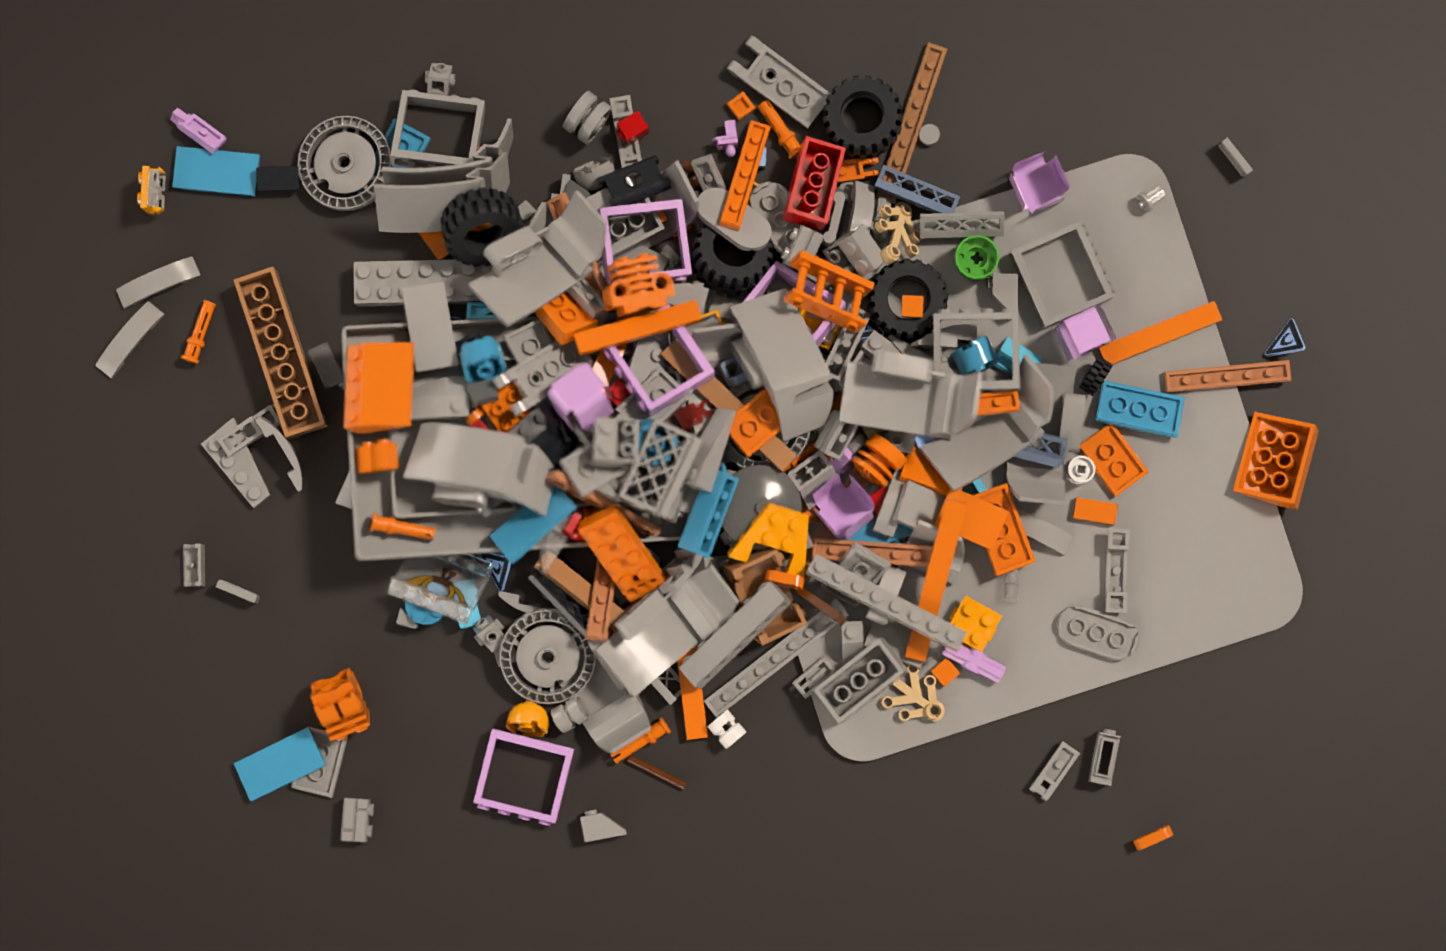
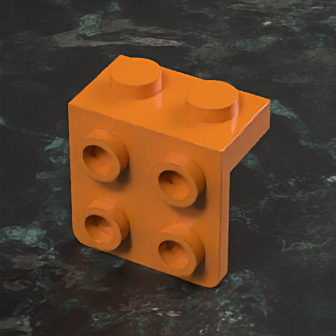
(500, 412)

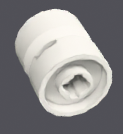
(1080, 470)
(732, 734)

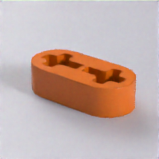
(784, 579)
(1153, 837)

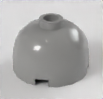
(588, 174)

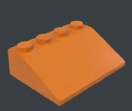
(378, 386)
(1276, 460)

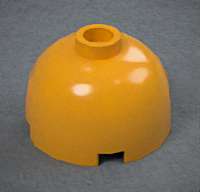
(528, 718)

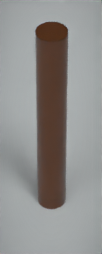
(656, 772)

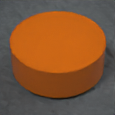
(477, 414)

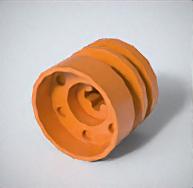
(880, 458)

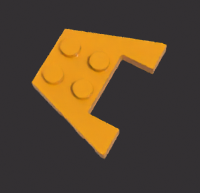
(778, 529)

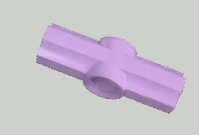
(976, 662)

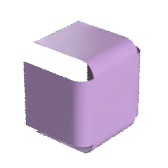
(1038, 182)
(1084, 332)
(583, 393)
(843, 508)

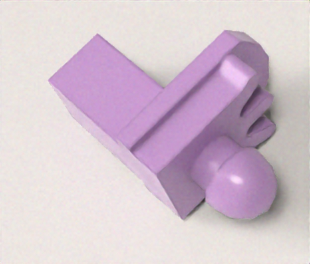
(729, 141)
(844, 464)

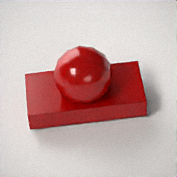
(571, 527)

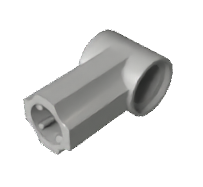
(878, 203)

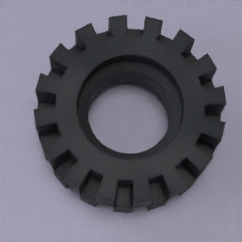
(1095, 376)

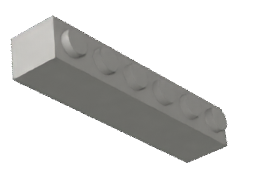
(734, 634)

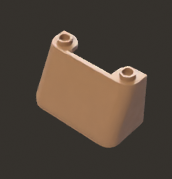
(744, 582)

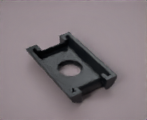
(624, 194)

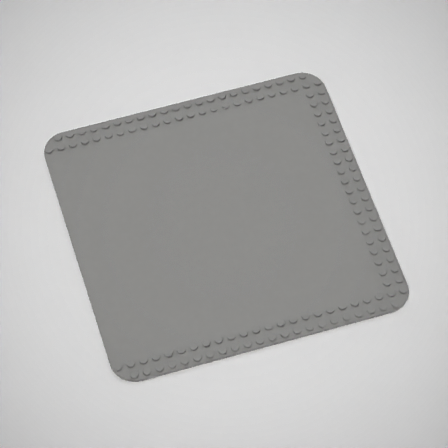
(1199, 555)

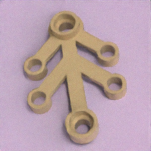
(903, 215)
(913, 695)

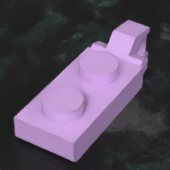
(198, 130)

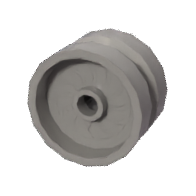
(587, 117)

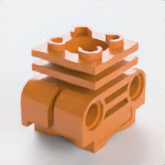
(637, 286)
(340, 705)

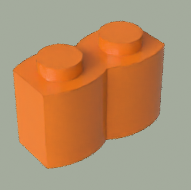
(376, 457)

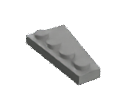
(647, 356)
(238, 467)

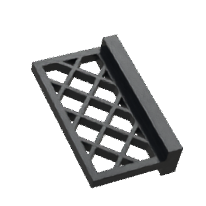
(561, 603)

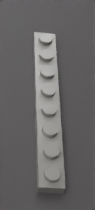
(886, 603)
(772, 660)

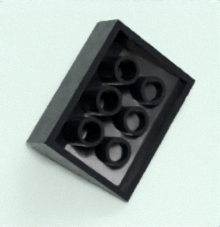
(545, 432)

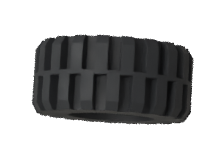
(857, 91)
(473, 210)
(900, 271)
(722, 277)

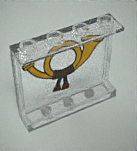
(443, 583)

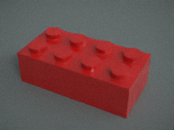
(813, 183)

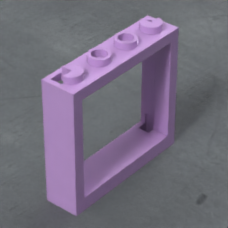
(645, 208)
(789, 276)
(634, 387)
(506, 809)

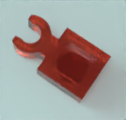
(691, 416)

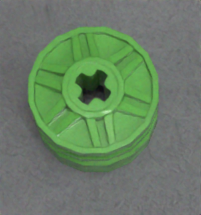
(987, 251)

